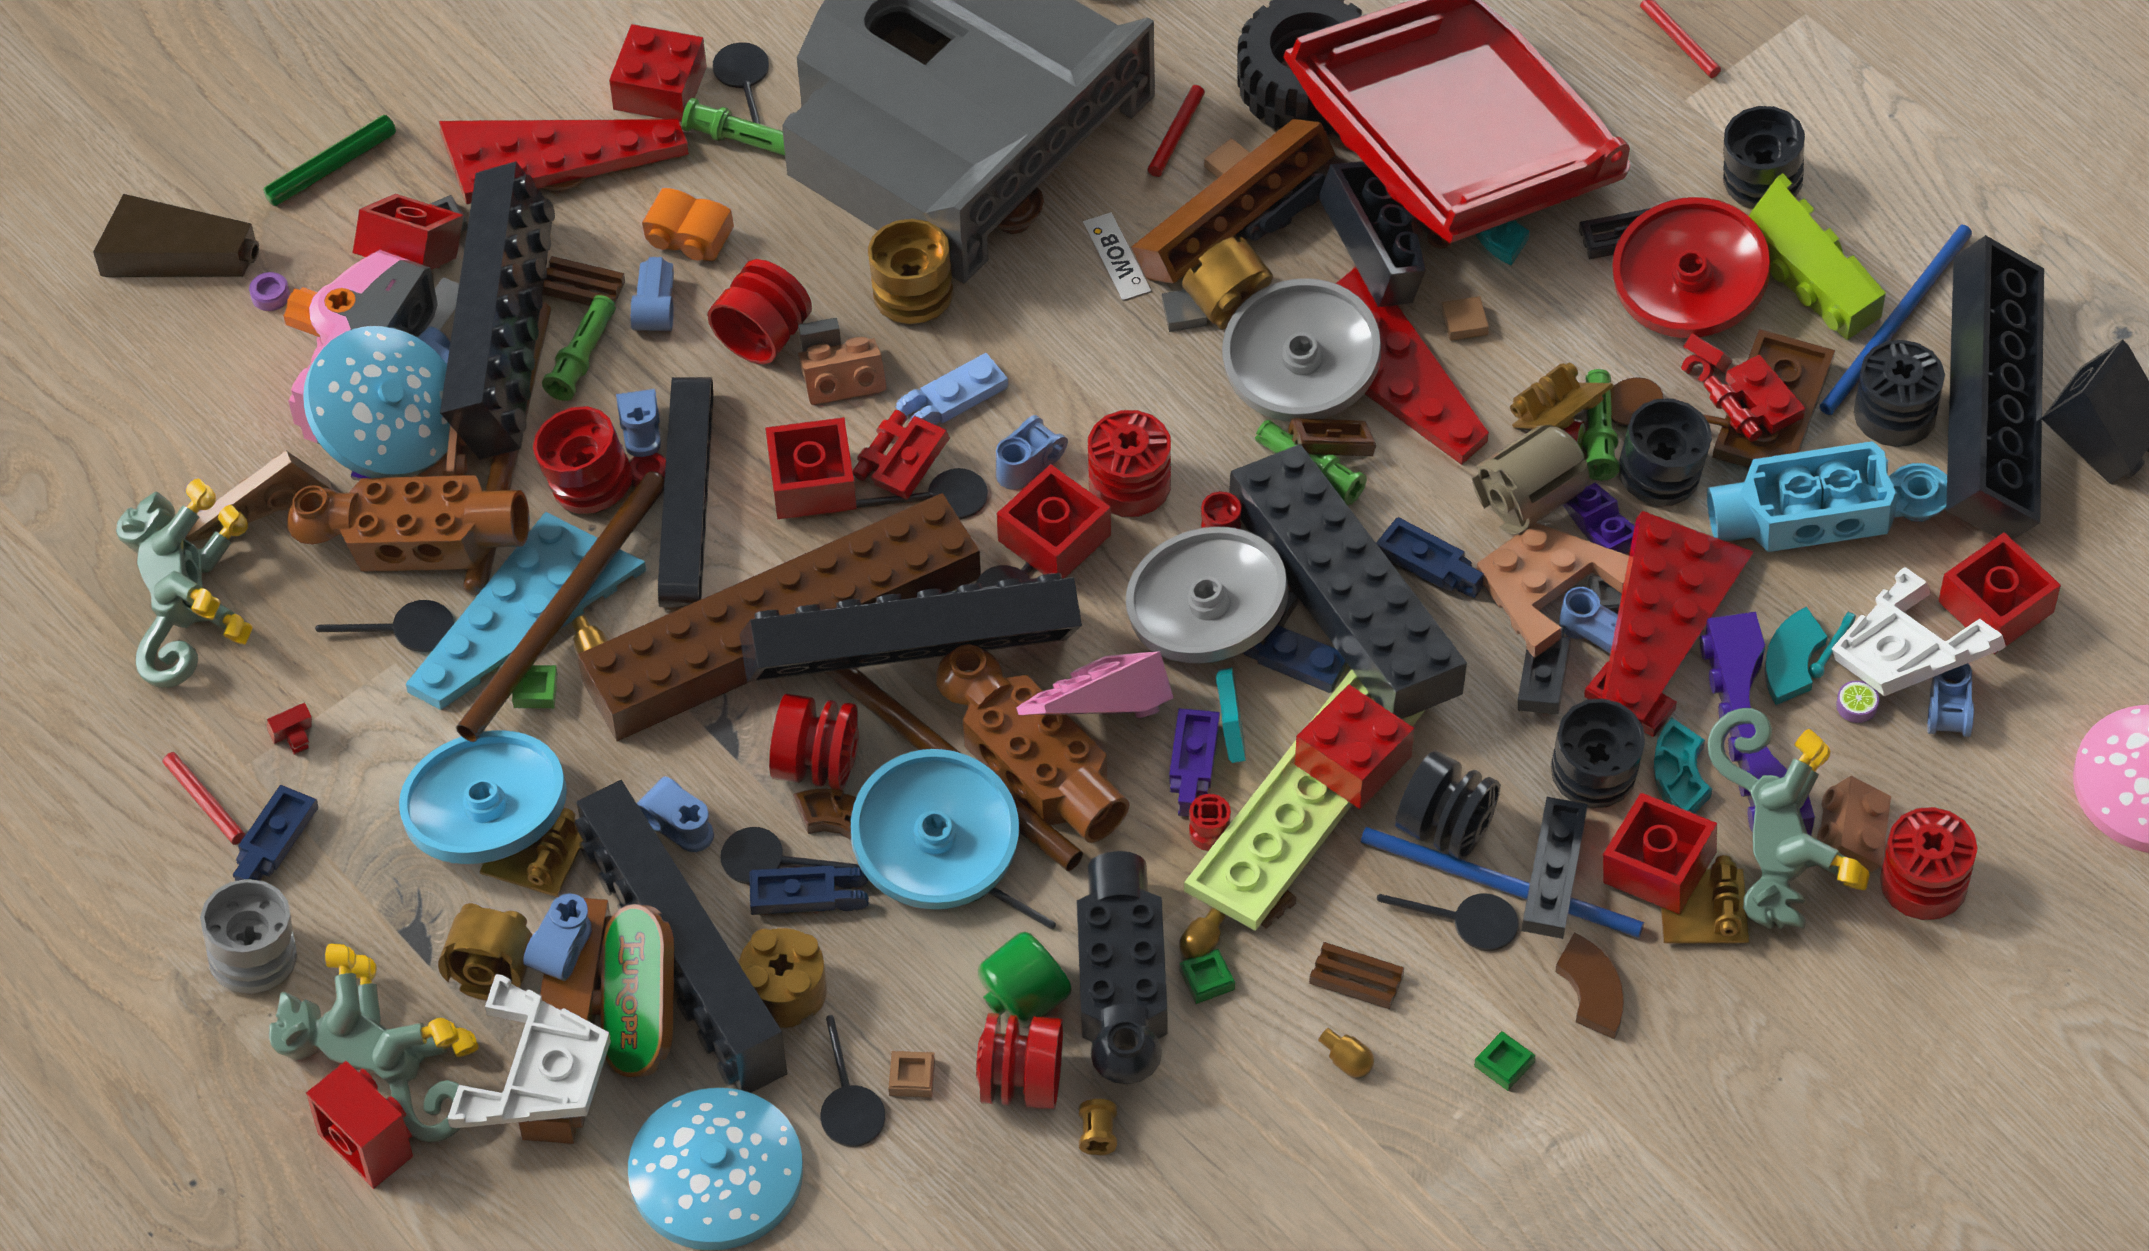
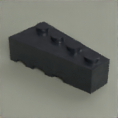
(1374, 232)

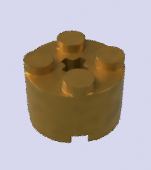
(1226, 279)
(484, 945)
(786, 973)

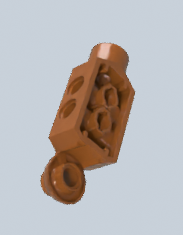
(412, 521)
(1038, 757)

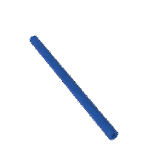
(1897, 316)
(1494, 879)

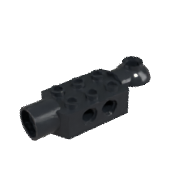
(1122, 968)

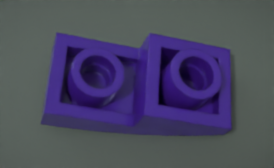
(1599, 519)

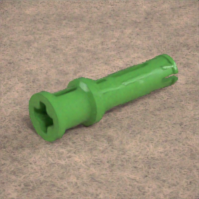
(723, 125)
(573, 359)
(1600, 438)
(1345, 482)

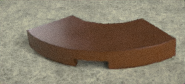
(825, 810)
(1595, 984)

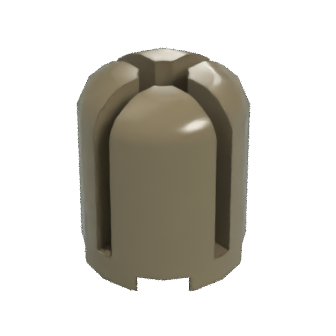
(1531, 477)

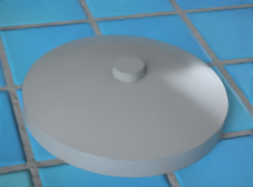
(1301, 349)
(1207, 594)

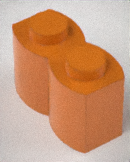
(687, 224)

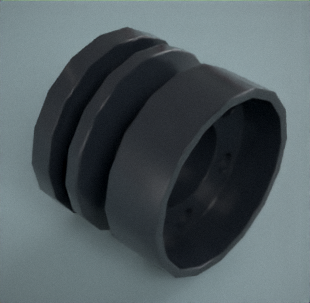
(1758, 149)
(1899, 393)
(1664, 451)
(1601, 734)
(1445, 804)

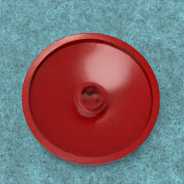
(1691, 267)

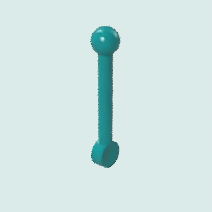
(1816, 669)

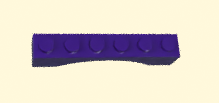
(1736, 657)

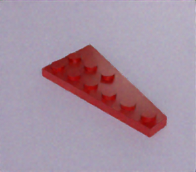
(558, 148)
(1415, 384)
(1667, 596)

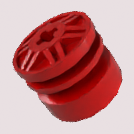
(759, 311)
(583, 460)
(1130, 462)
(821, 742)
(1928, 863)
(1020, 1061)

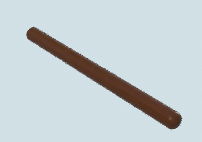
(503, 469)
(560, 607)
(924, 738)

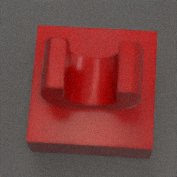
(1704, 354)
(291, 726)

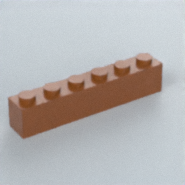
(1233, 200)
(582, 997)

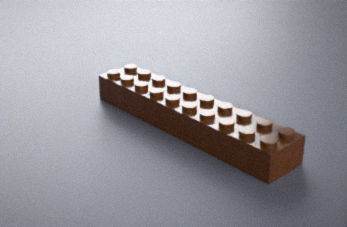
(699, 649)

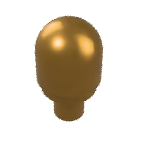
(586, 635)
(1201, 935)
(1348, 1053)

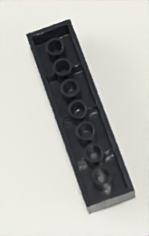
(497, 311)
(1996, 389)
(1348, 584)
(909, 628)
(706, 973)

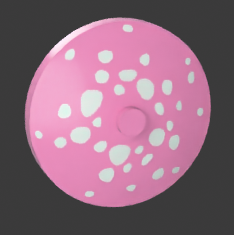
(2114, 776)

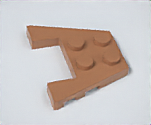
(1538, 569)

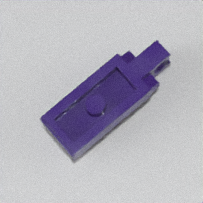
(1193, 755)

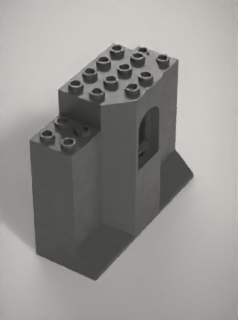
(971, 125)

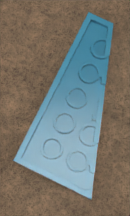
(510, 606)

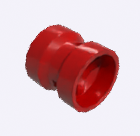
(1221, 510)
(1208, 820)

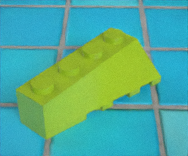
(1814, 263)

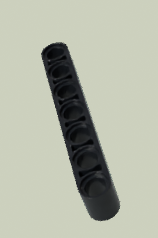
(685, 491)

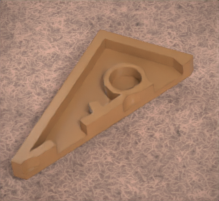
(261, 493)

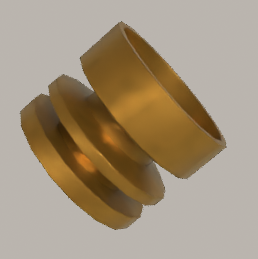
(910, 271)

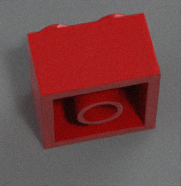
(657, 72)
(409, 231)
(811, 468)
(1054, 523)
(2001, 589)
(1354, 746)
(1660, 853)
(360, 1123)

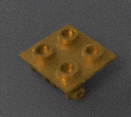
(1556, 399)
(543, 863)
(1713, 909)

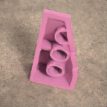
(1107, 687)

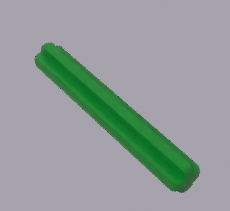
(329, 160)

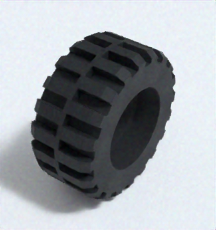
(1263, 81)

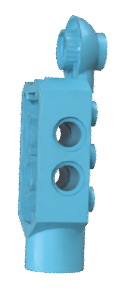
(1824, 497)

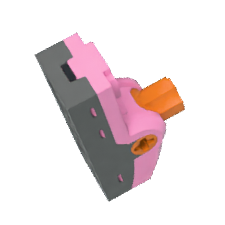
(370, 293)

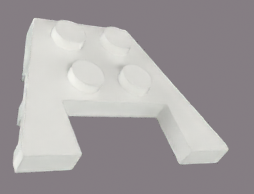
(1897, 651)
(552, 1068)

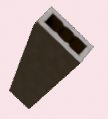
(173, 241)

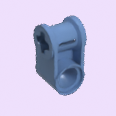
(639, 422)
(1027, 453)
(1951, 704)
(677, 815)
(560, 937)

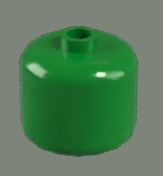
(1023, 979)

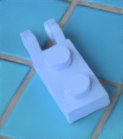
(955, 391)

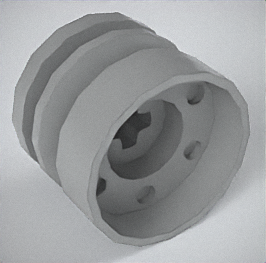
(248, 936)

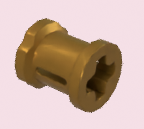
(1097, 1126)

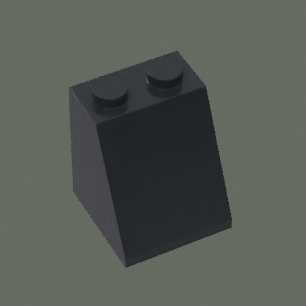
(2106, 413)

